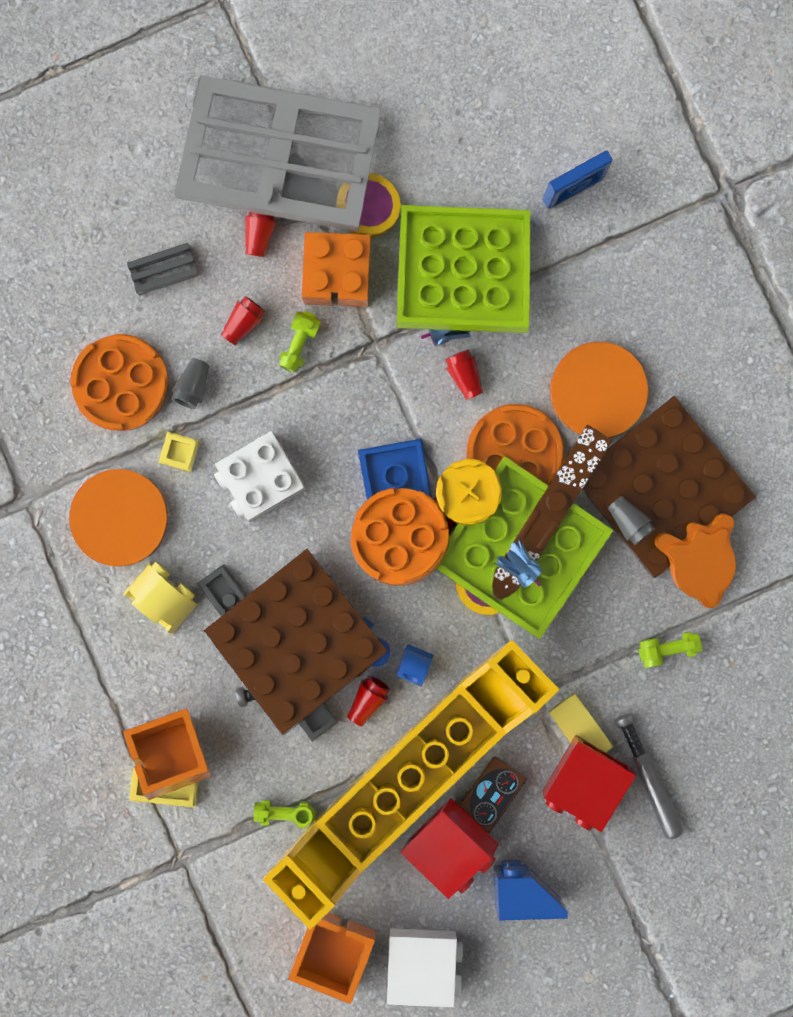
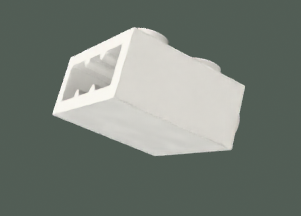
(258, 477)
(423, 967)

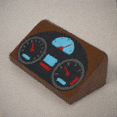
(492, 793)

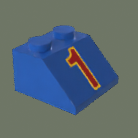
(524, 895)

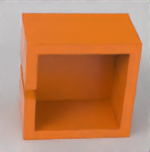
(338, 266)
(169, 754)
(333, 957)

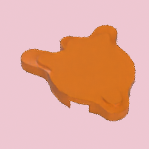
(702, 561)

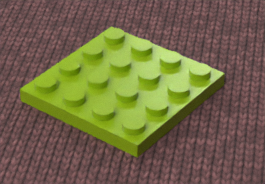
(464, 269)
(563, 561)

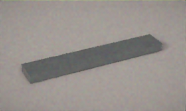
(225, 593)

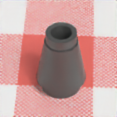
(191, 384)
(631, 521)

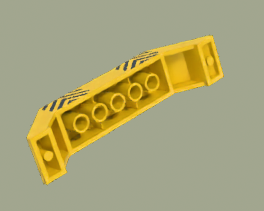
(407, 781)

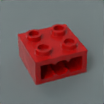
(588, 784)
(450, 849)

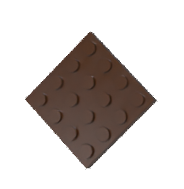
(670, 476)
(295, 642)

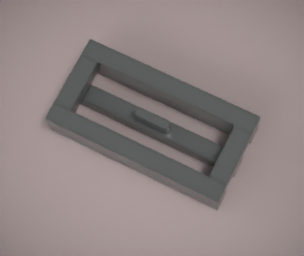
(158, 257)

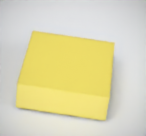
(179, 452)

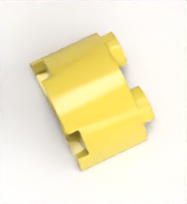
(160, 598)

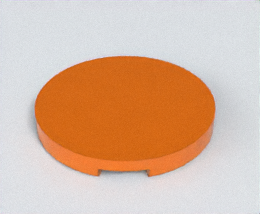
(119, 382)
(599, 388)
(520, 435)
(118, 517)
(399, 536)

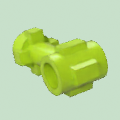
(305, 325)
(652, 652)
(301, 815)

